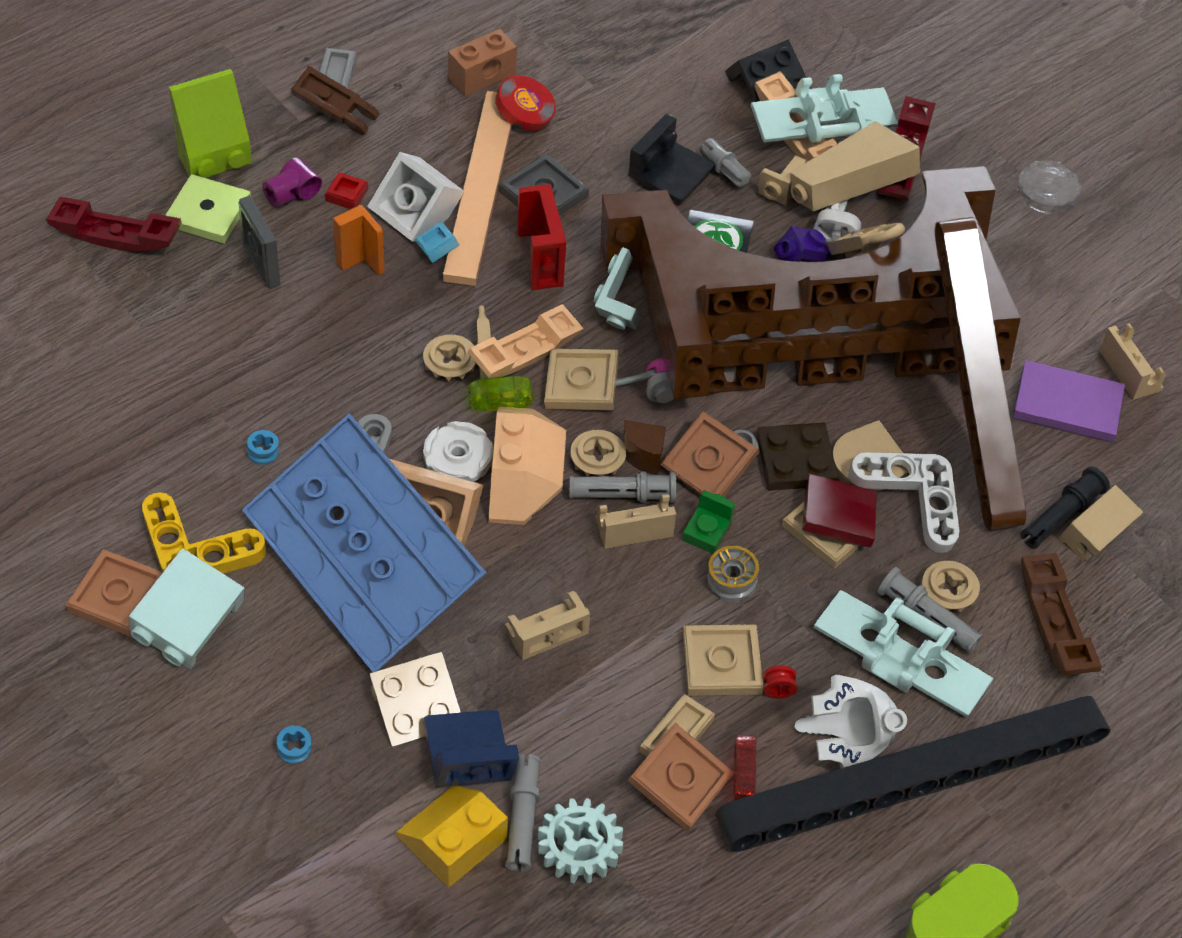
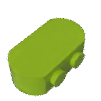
(967, 906)

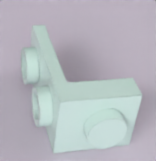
(617, 313)

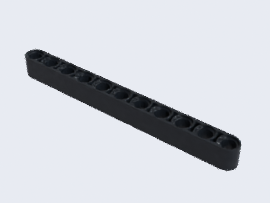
(911, 773)

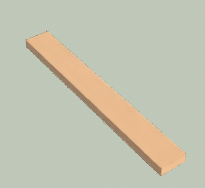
(479, 195)

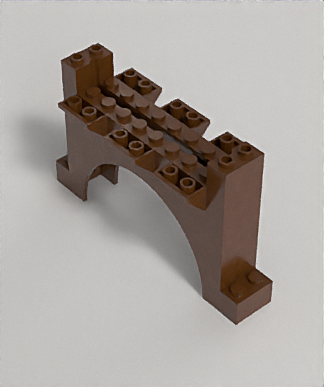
(735, 312)

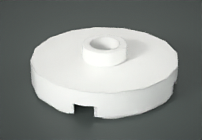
(462, 440)

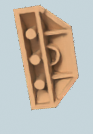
(524, 464)

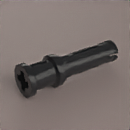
(1075, 498)

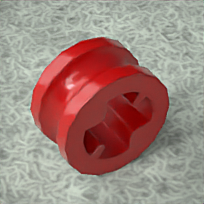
(780, 682)

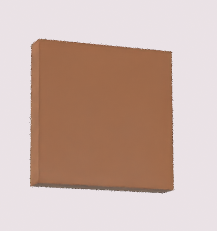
(709, 457)
(112, 591)
(680, 776)

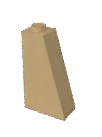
(854, 167)

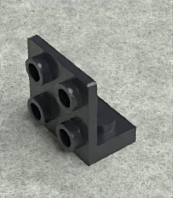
(767, 63)
(666, 164)

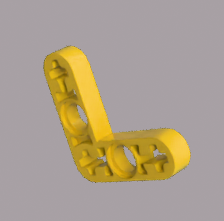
(167, 552)

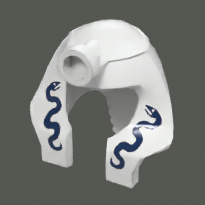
(856, 714)

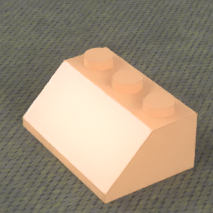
(449, 496)

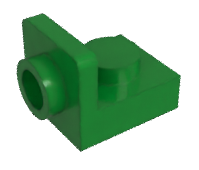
(709, 522)

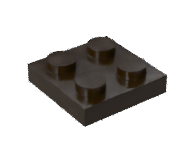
(795, 452)

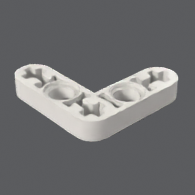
(919, 479)

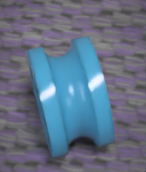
(257, 454)
(291, 734)

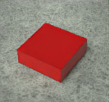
(346, 191)

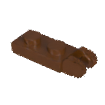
(333, 99)

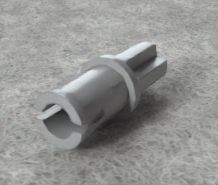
(726, 163)

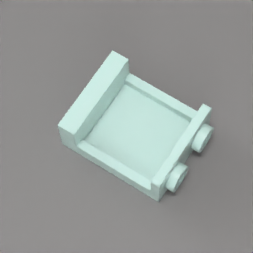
(184, 608)

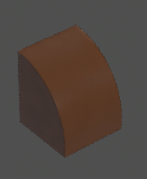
(644, 445)

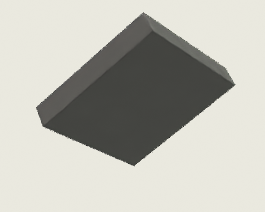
(566, 188)
(259, 242)

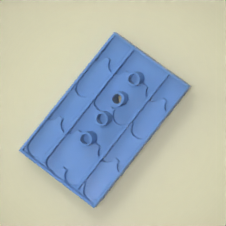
(380, 566)

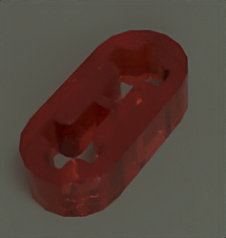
(744, 766)

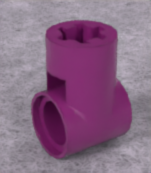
(293, 181)

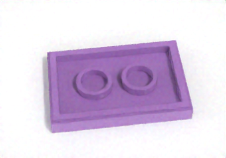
(1069, 401)

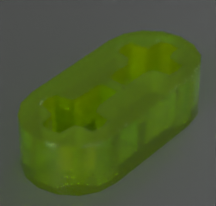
(504, 392)

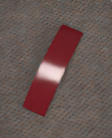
(913, 126)
(112, 231)

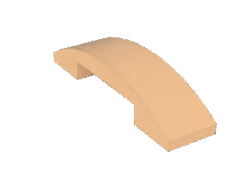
(776, 88)
(526, 345)

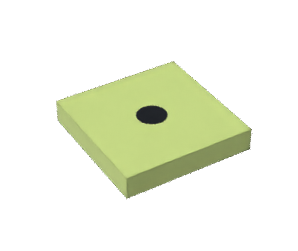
(207, 208)

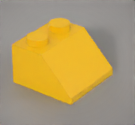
(455, 832)

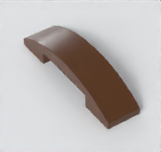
(1055, 617)

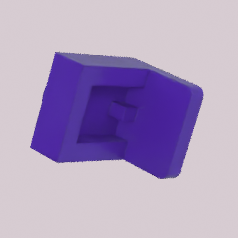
(802, 244)

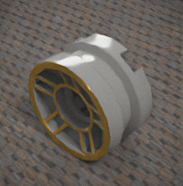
(733, 560)

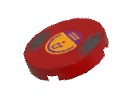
(525, 102)

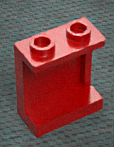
(540, 217)

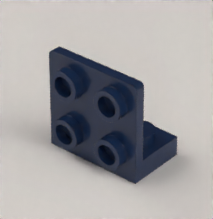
(469, 748)

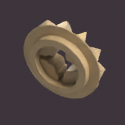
(447, 347)
(610, 448)
(956, 575)

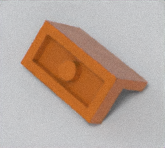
(358, 240)

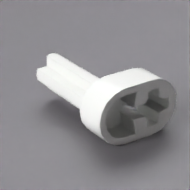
(833, 219)

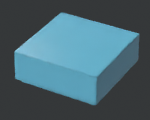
(436, 242)

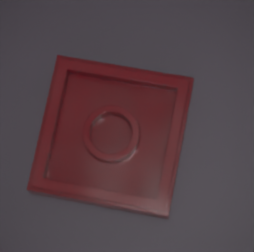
(840, 510)

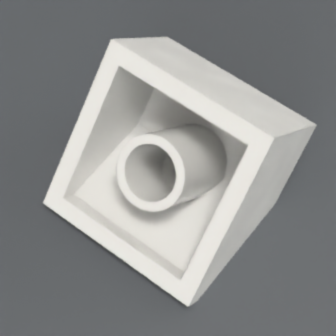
(414, 196)

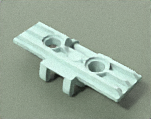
(822, 106)
(900, 661)

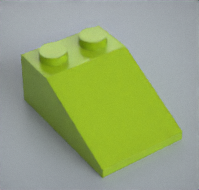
(210, 125)

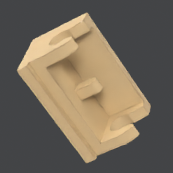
(1130, 364)
(1101, 523)
(636, 524)
(549, 627)

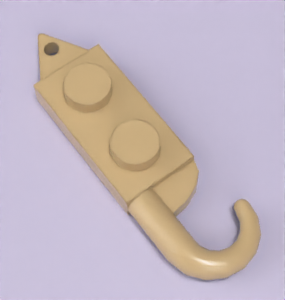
(865, 239)

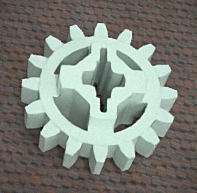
(582, 845)

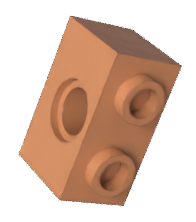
(482, 62)

